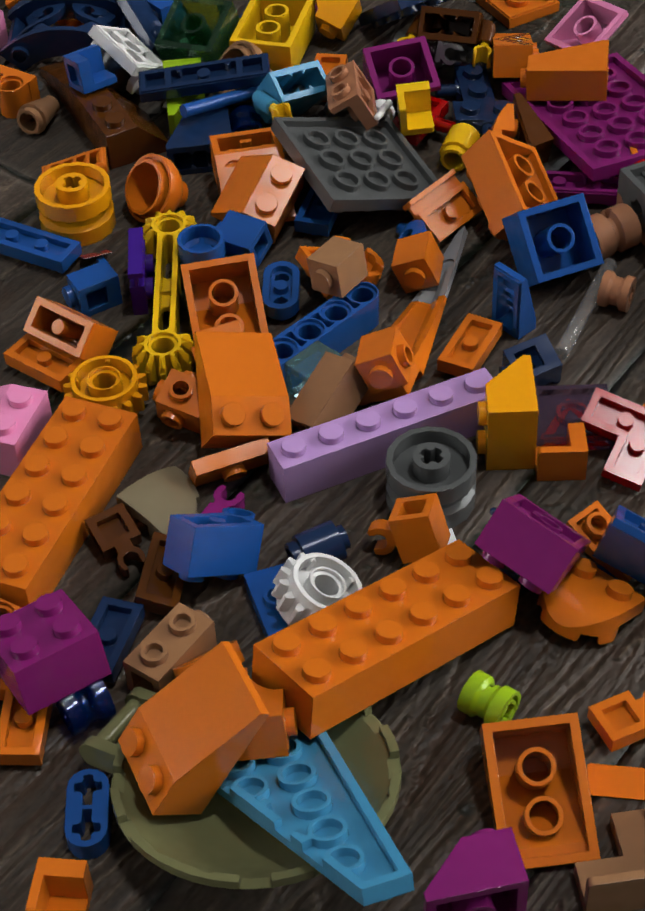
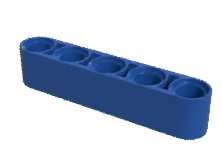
(333, 323)

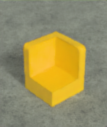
(414, 108)

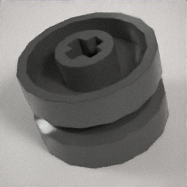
(433, 462)

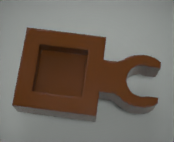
(116, 535)

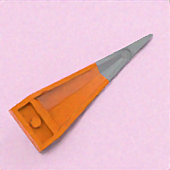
(422, 318)

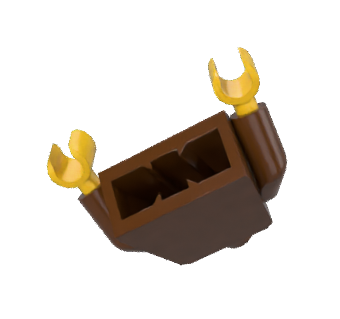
(456, 27)

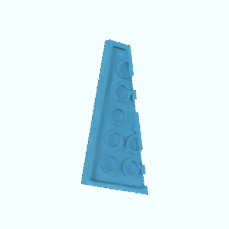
(322, 817)

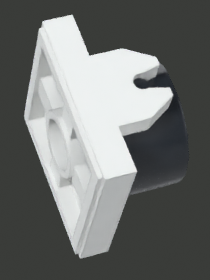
(124, 56)

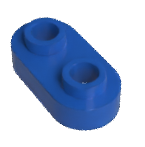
(281, 290)

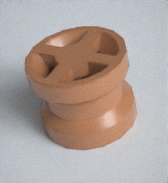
(616, 291)

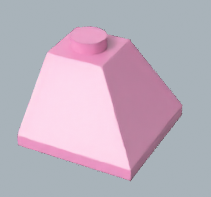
(587, 23)

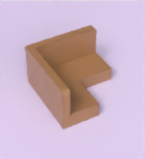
(619, 880)

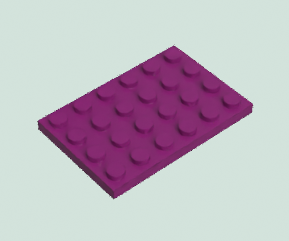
(597, 132)

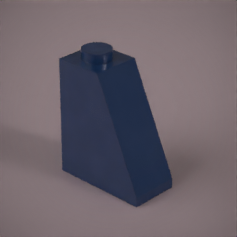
(190, 141)

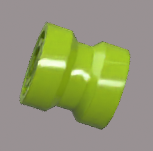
(487, 700)

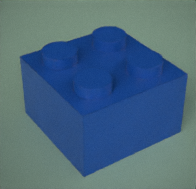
(553, 240)

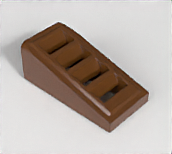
(531, 129)

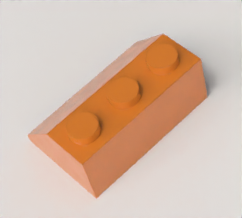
(506, 178)

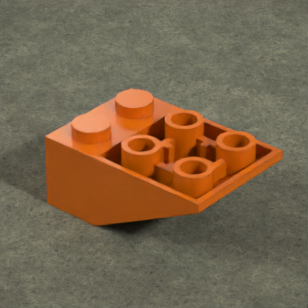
(229, 147)

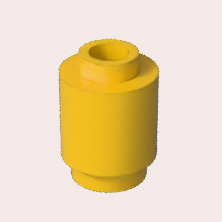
(457, 142)

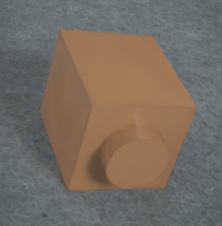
(337, 266)

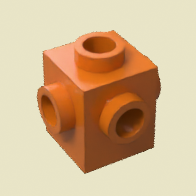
(178, 400)

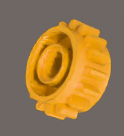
(109, 382)

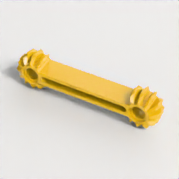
(166, 347)

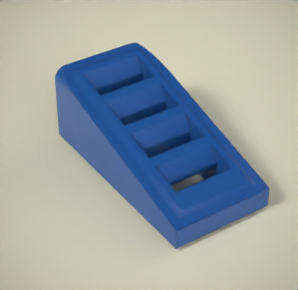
(512, 302)

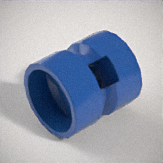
(200, 243)

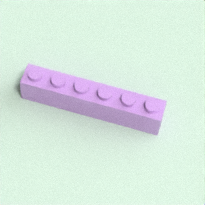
(360, 441)

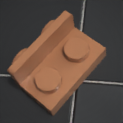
(350, 89)

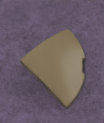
(158, 497)

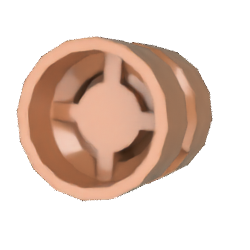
(616, 229)

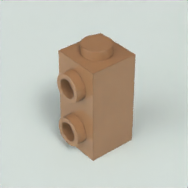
(329, 392)
(172, 642)

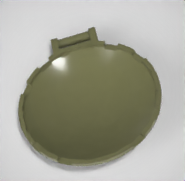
(223, 843)

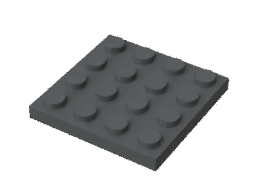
(354, 165)

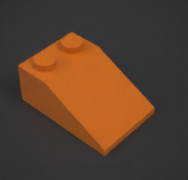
(224, 292)
(239, 389)
(193, 733)
(541, 788)

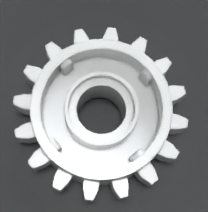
(311, 585)

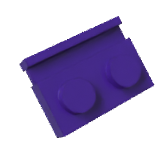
(139, 269)

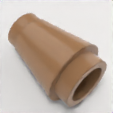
(37, 114)

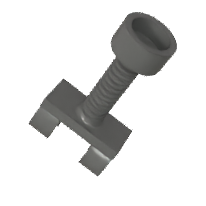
(445, 52)

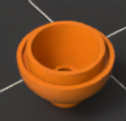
(154, 186)

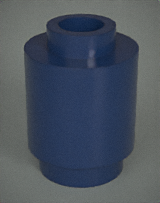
(322, 538)

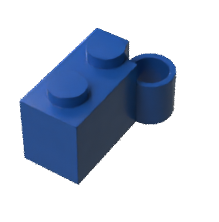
(213, 544)

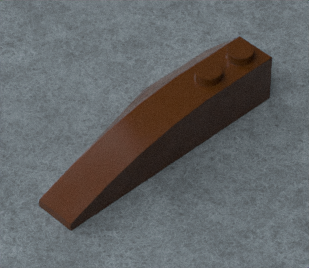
(107, 119)

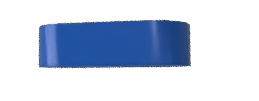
(98, 813)

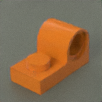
(16, 90)

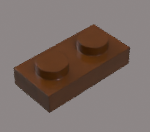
(158, 585)

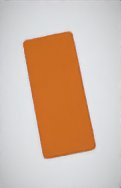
(616, 781)

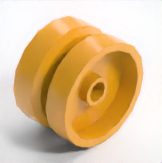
(76, 202)

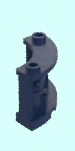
(33, 38)

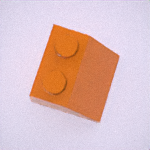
(262, 189)

